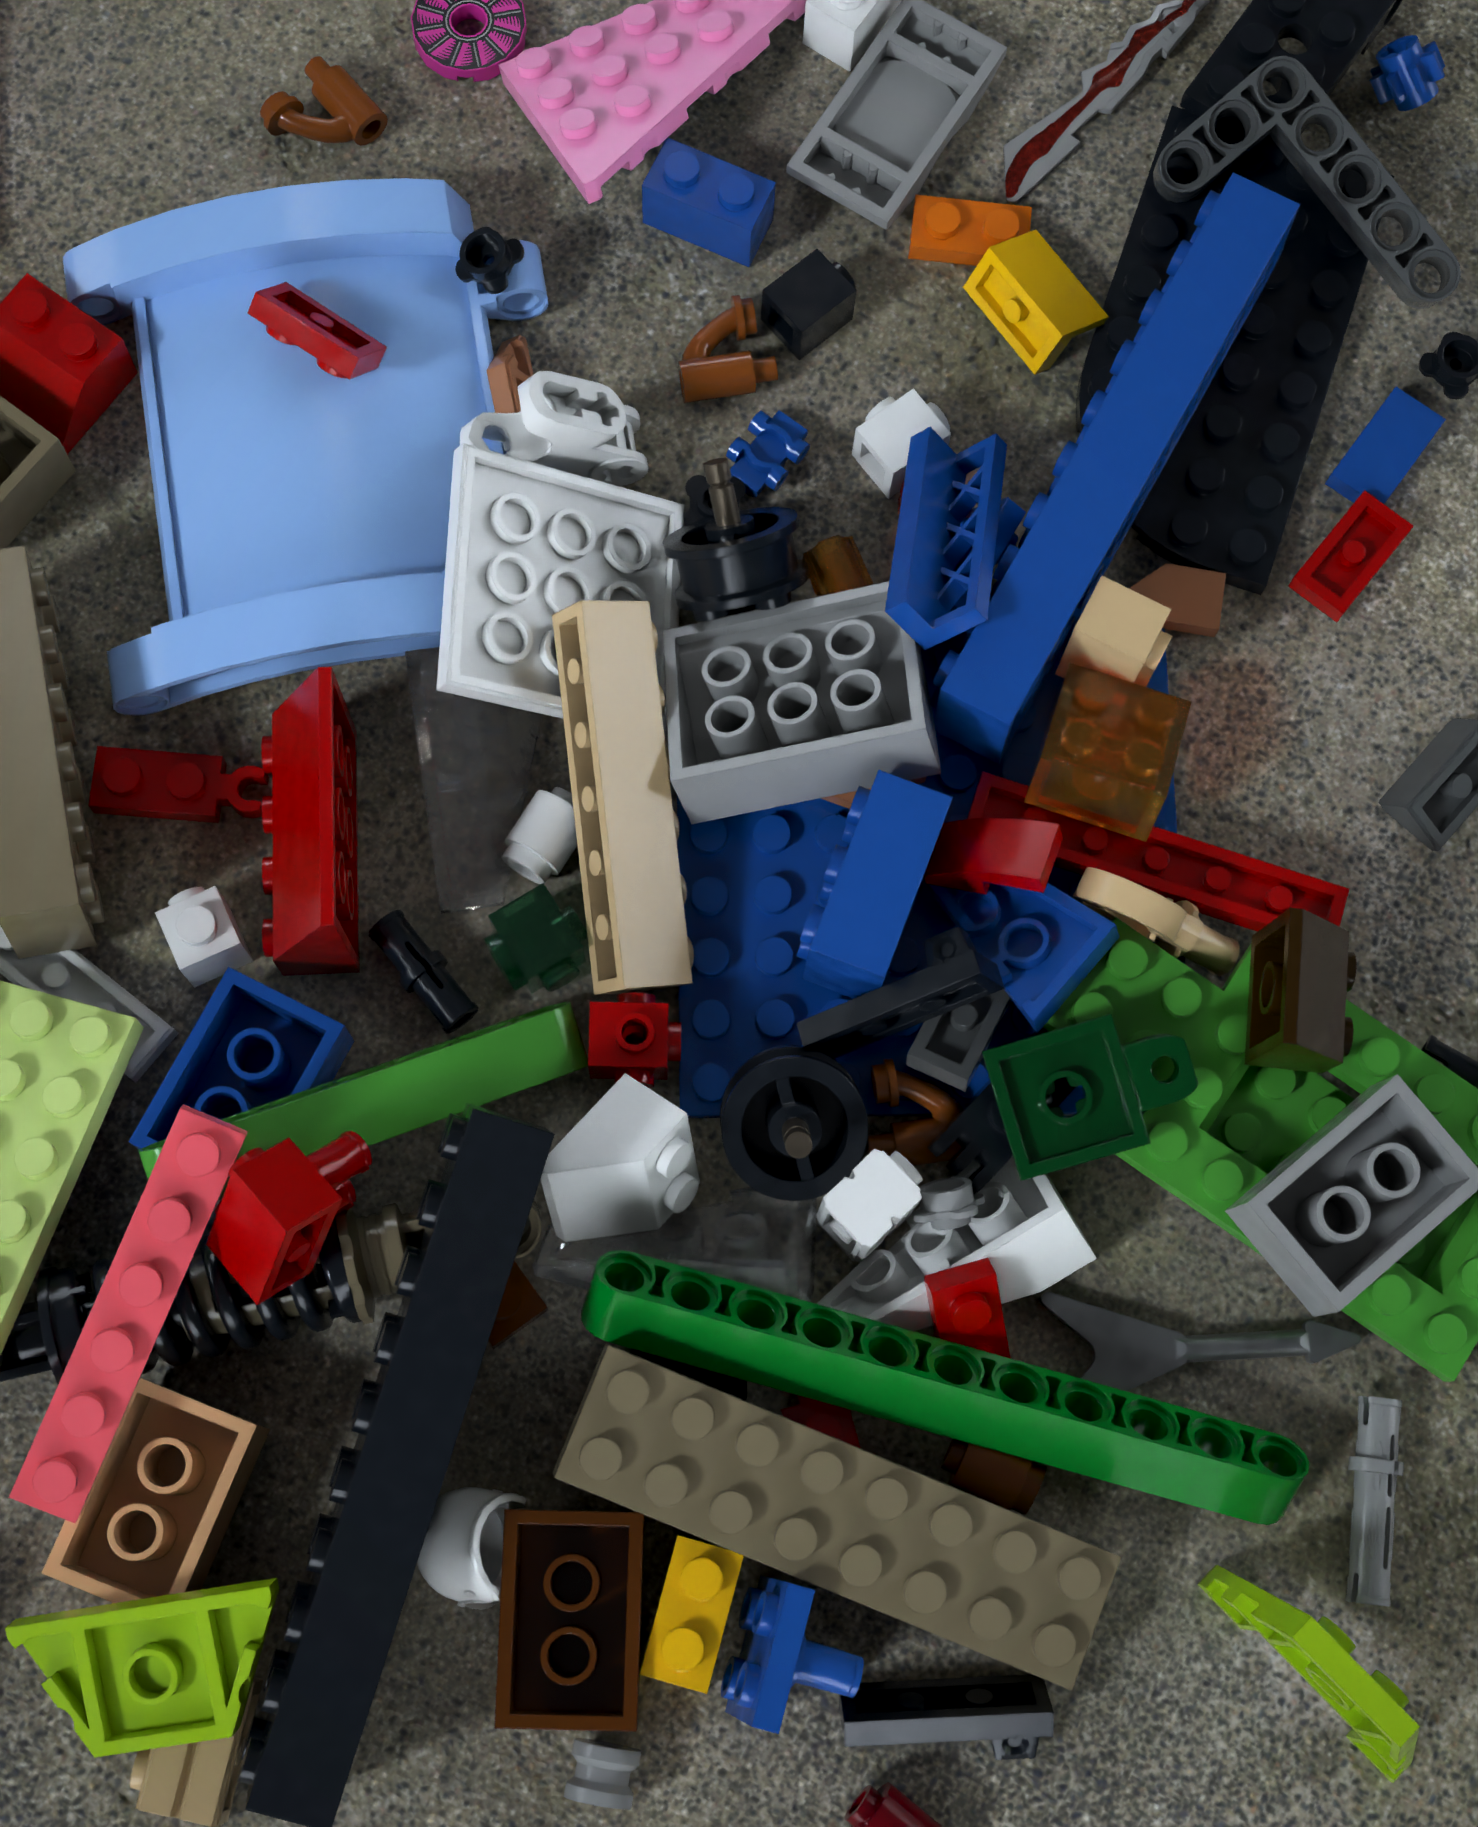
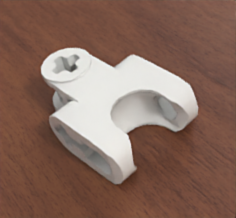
(567, 427)

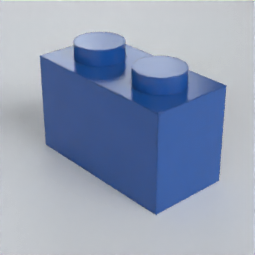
(708, 202)

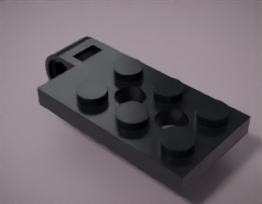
(1329, 30)

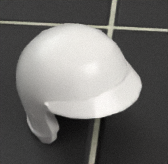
(466, 1545)

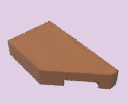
(507, 371)
(1191, 594)

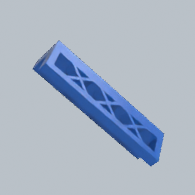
(932, 541)

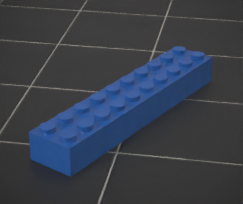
(1111, 466)

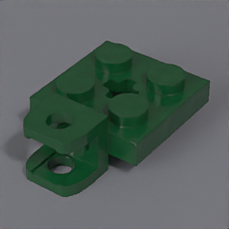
(1115, 1084)

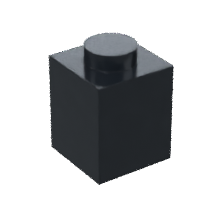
(809, 303)

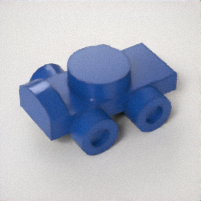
(764, 459)

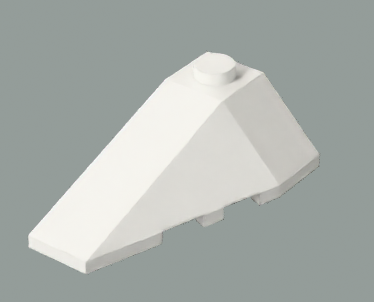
(1018, 1228)

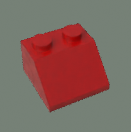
(58, 361)

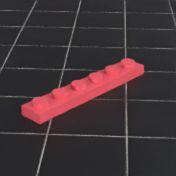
(128, 1314)

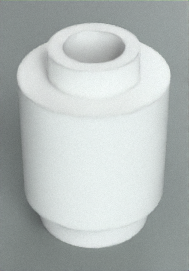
(542, 836)

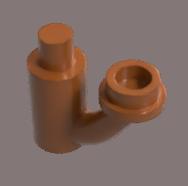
(352, 110)
(729, 374)
(912, 1136)

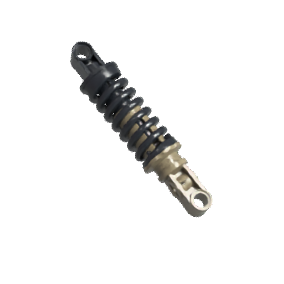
(349, 1275)

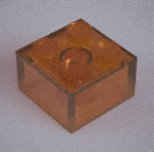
(1108, 752)

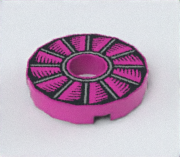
(471, 55)

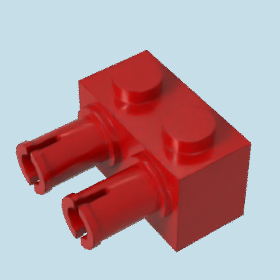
(282, 1210)

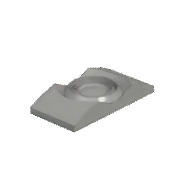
(897, 112)

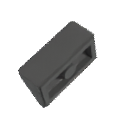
(1438, 786)

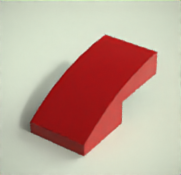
(996, 852)

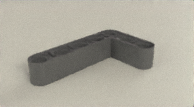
(1319, 170)

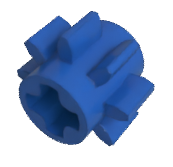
(1407, 73)

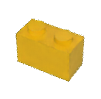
(691, 1614)

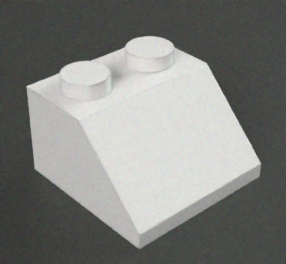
(621, 1166)

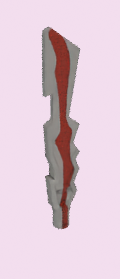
(1104, 88)

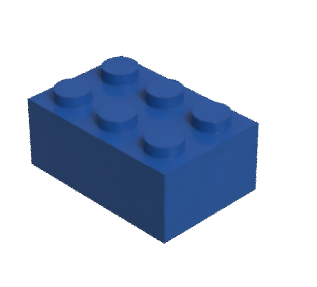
(871, 884)
(244, 1054)

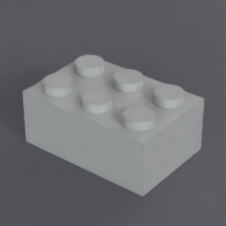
(1356, 1196)

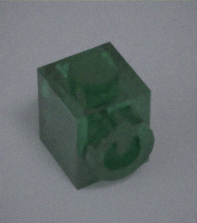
(536, 941)

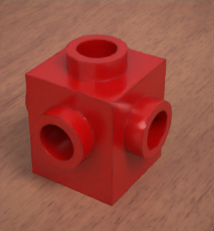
(628, 1018)

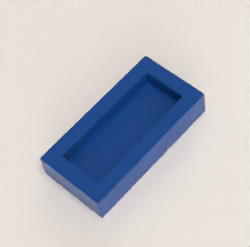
(1386, 448)

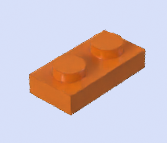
(962, 229)

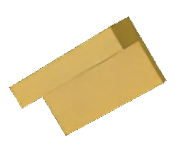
(1032, 299)

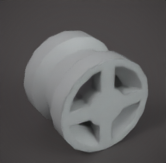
(602, 1774)

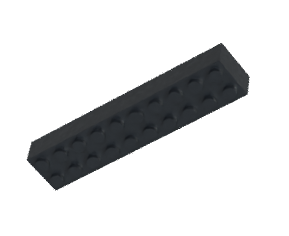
(394, 1474)

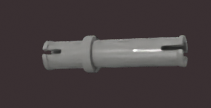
(1374, 1500)

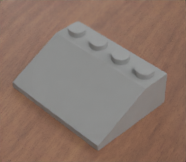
(794, 704)

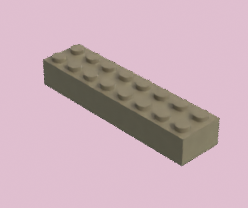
(837, 1516)

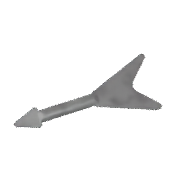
(1137, 1351)

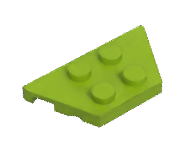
(153, 1665)

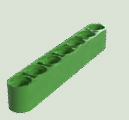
(417, 1086)

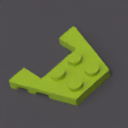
(1323, 1658)

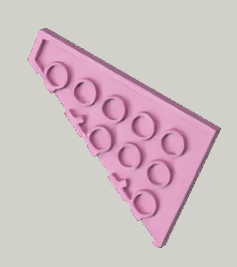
(629, 79)

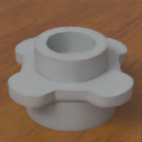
(948, 1203)

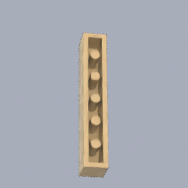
(622, 797)

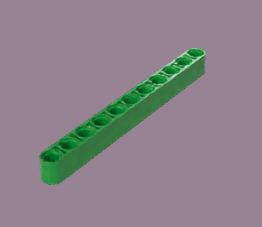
(942, 1387)

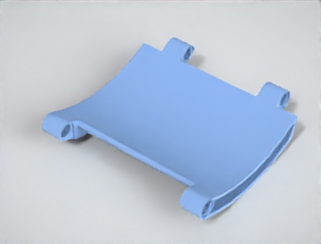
(290, 499)

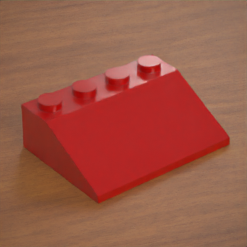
(312, 831)

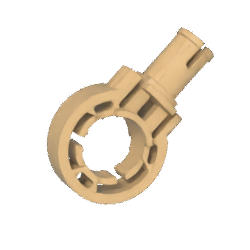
(1159, 919)

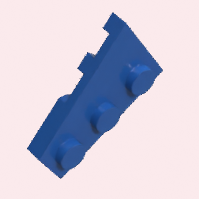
(1035, 938)

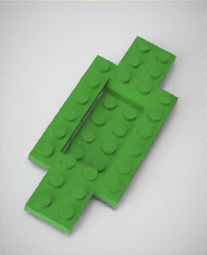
(1256, 1116)

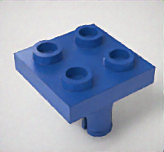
(780, 1655)

